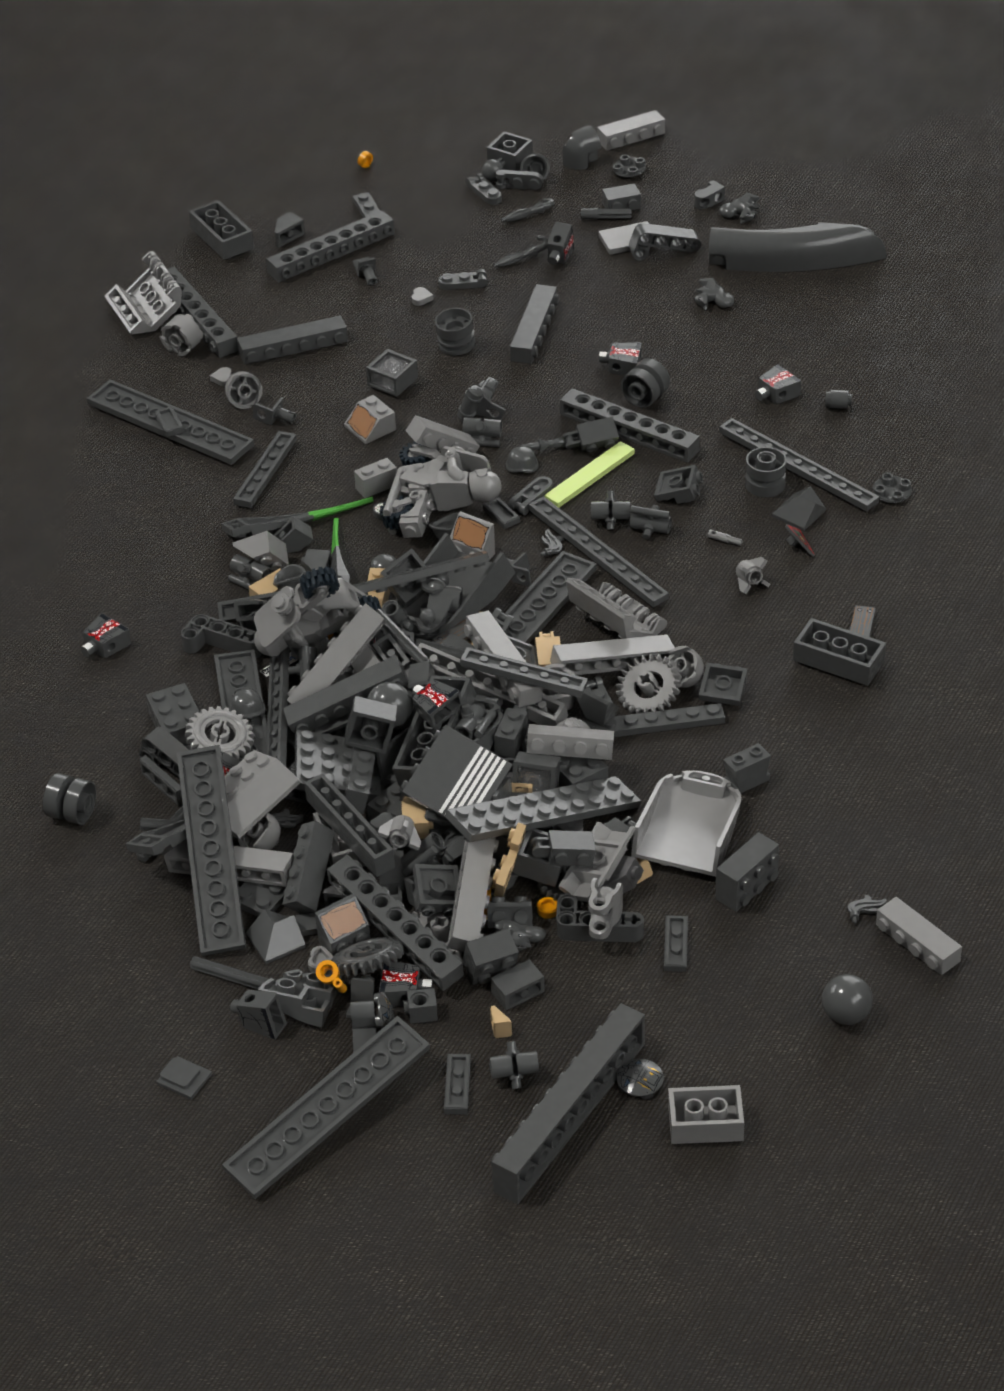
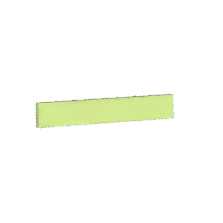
(590, 474)

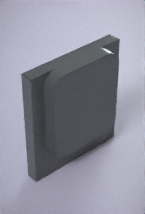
(183, 1077)

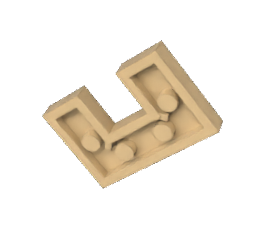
(508, 861)

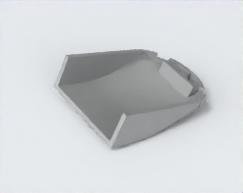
(688, 822)

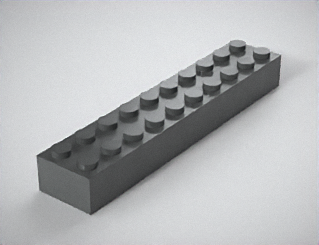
(567, 1104)

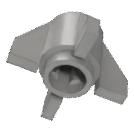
(750, 573)
(400, 832)

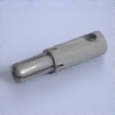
(724, 537)

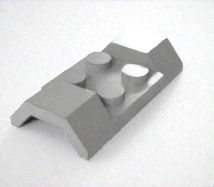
(609, 852)

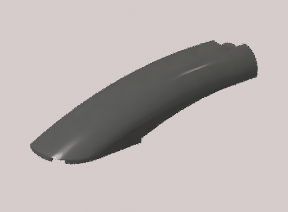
(794, 248)

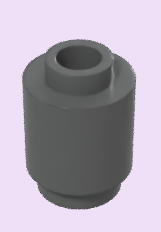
(838, 399)

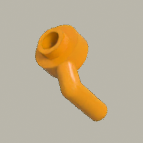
(334, 979)

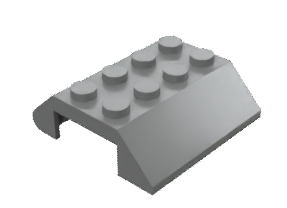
(148, 299)
(616, 612)
(255, 789)

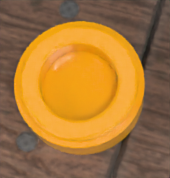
(365, 159)
(547, 907)

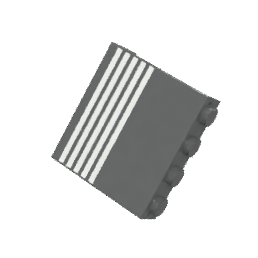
(454, 773)

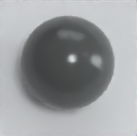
(396, 695)
(847, 999)

